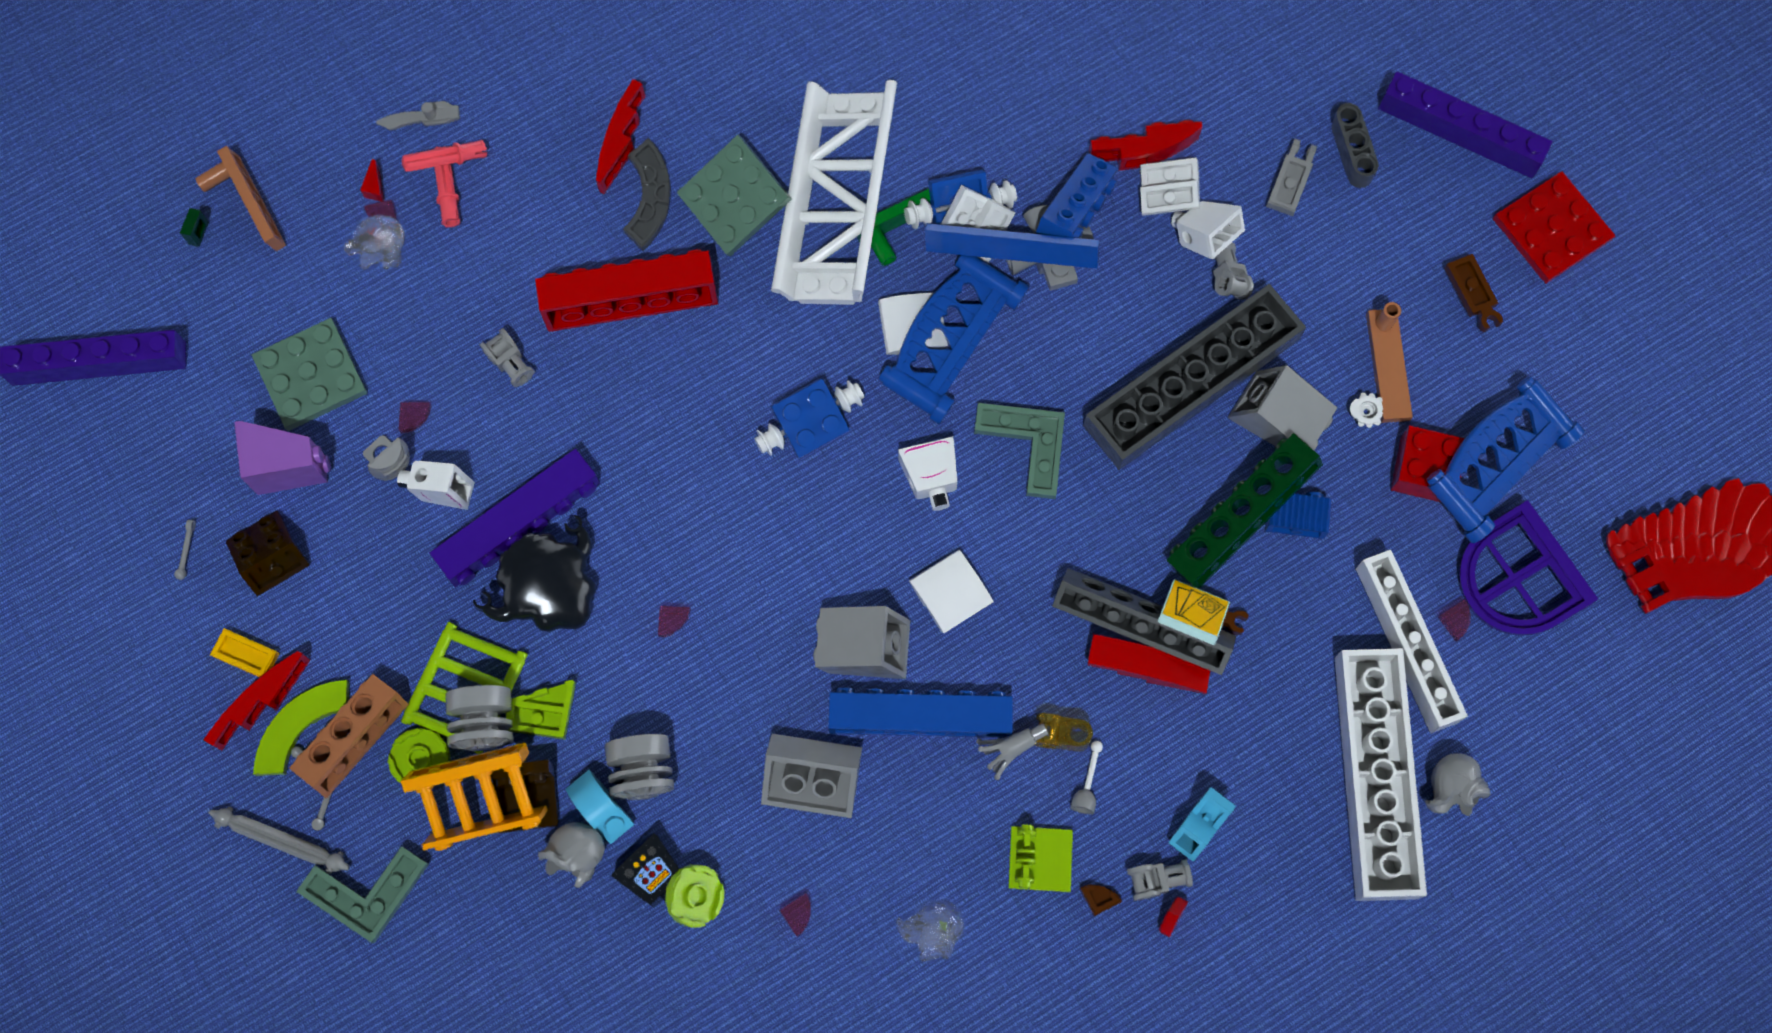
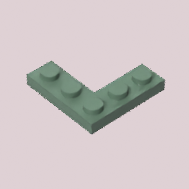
(1041, 427)
(369, 914)

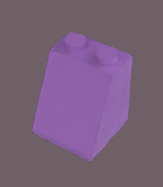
(278, 459)

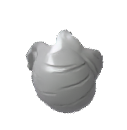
(1457, 781)
(574, 849)

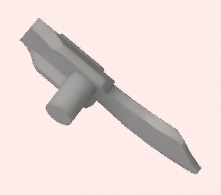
(431, 114)

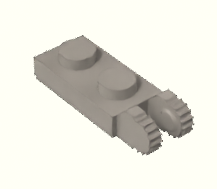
(1291, 180)

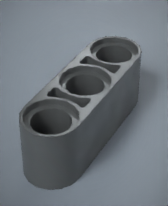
(1356, 133)

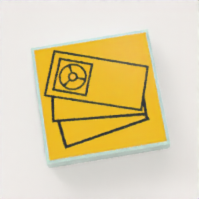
(1194, 612)

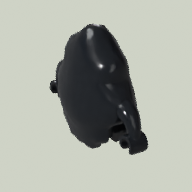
(545, 581)

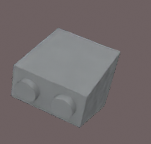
(1283, 404)
(862, 642)

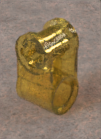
(1060, 732)

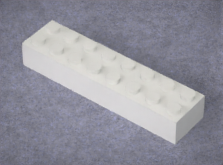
(1380, 775)

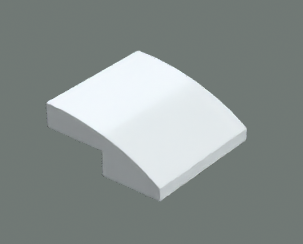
(1170, 186)
(977, 211)
(897, 316)
(951, 591)

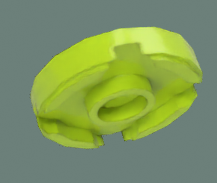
(416, 750)
(694, 896)

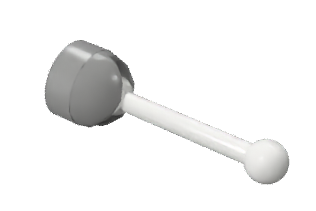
(1084, 800)

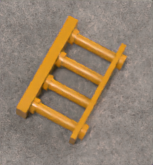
(480, 767)

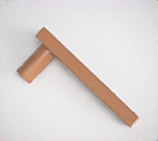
(233, 167)
(1389, 363)

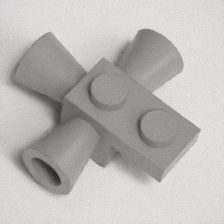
(1055, 275)

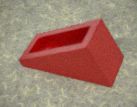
(372, 183)

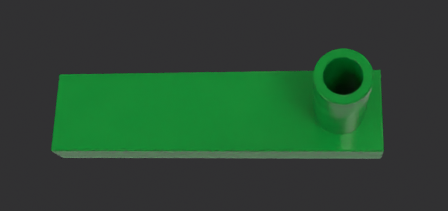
(887, 221)

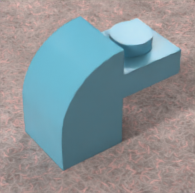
(598, 807)
(1201, 824)

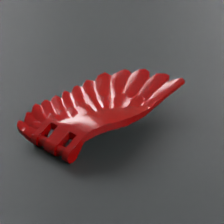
(1699, 550)

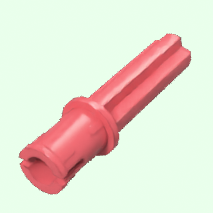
(453, 154)
(447, 198)

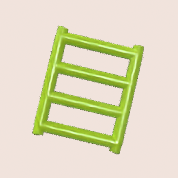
(438, 660)

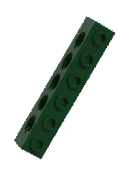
(1198, 571)

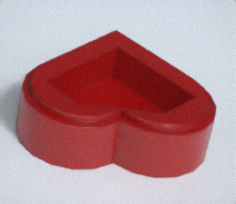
(1173, 916)

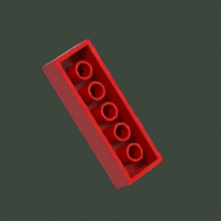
(626, 290)

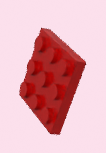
(1554, 227)

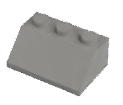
(811, 775)

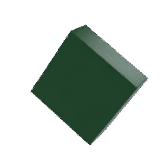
(194, 227)

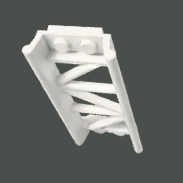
(826, 281)

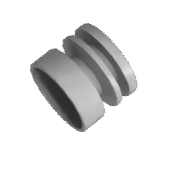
(479, 712)
(639, 760)

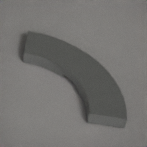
(655, 195)

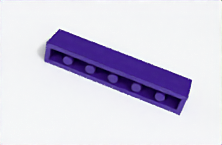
(1465, 125)
(92, 357)
(519, 513)

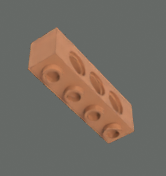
(347, 751)

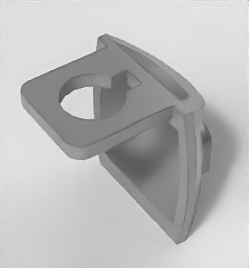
(390, 460)

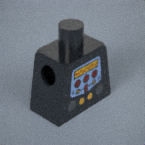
(648, 871)

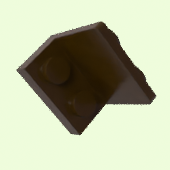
(266, 553)
(541, 789)

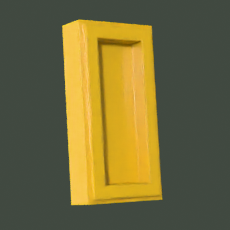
(244, 653)

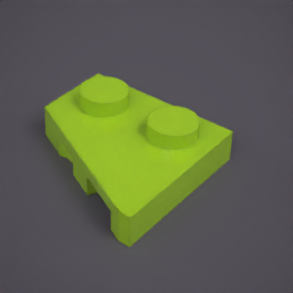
(543, 712)

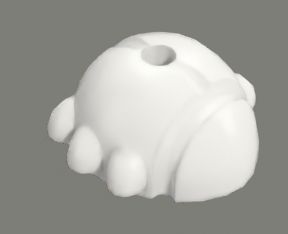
(1372, 405)

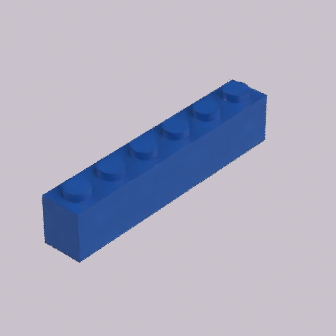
(920, 713)

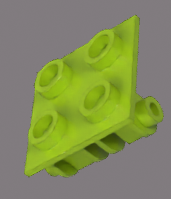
(1040, 859)

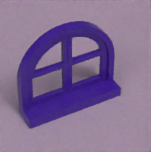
(1552, 555)

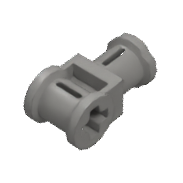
(1231, 276)
(505, 354)
(1157, 879)

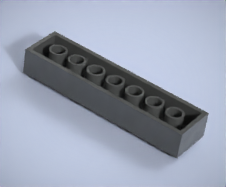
(1194, 376)

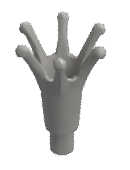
(1010, 747)

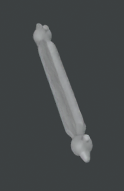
(279, 840)

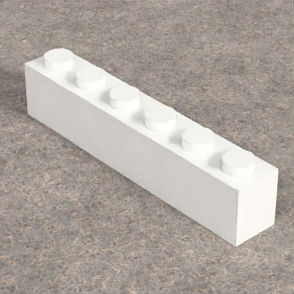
(1407, 630)

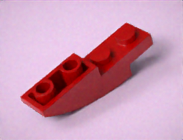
(1156, 145)

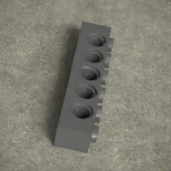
(1137, 620)

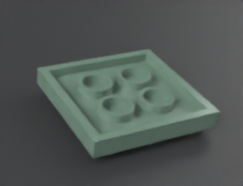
(734, 195)
(309, 374)

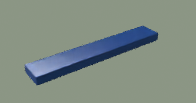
(1012, 245)

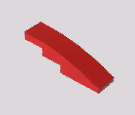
(617, 139)
(1147, 664)
(266, 691)

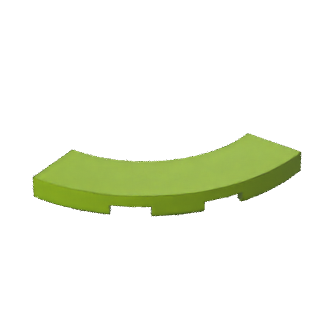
(292, 720)

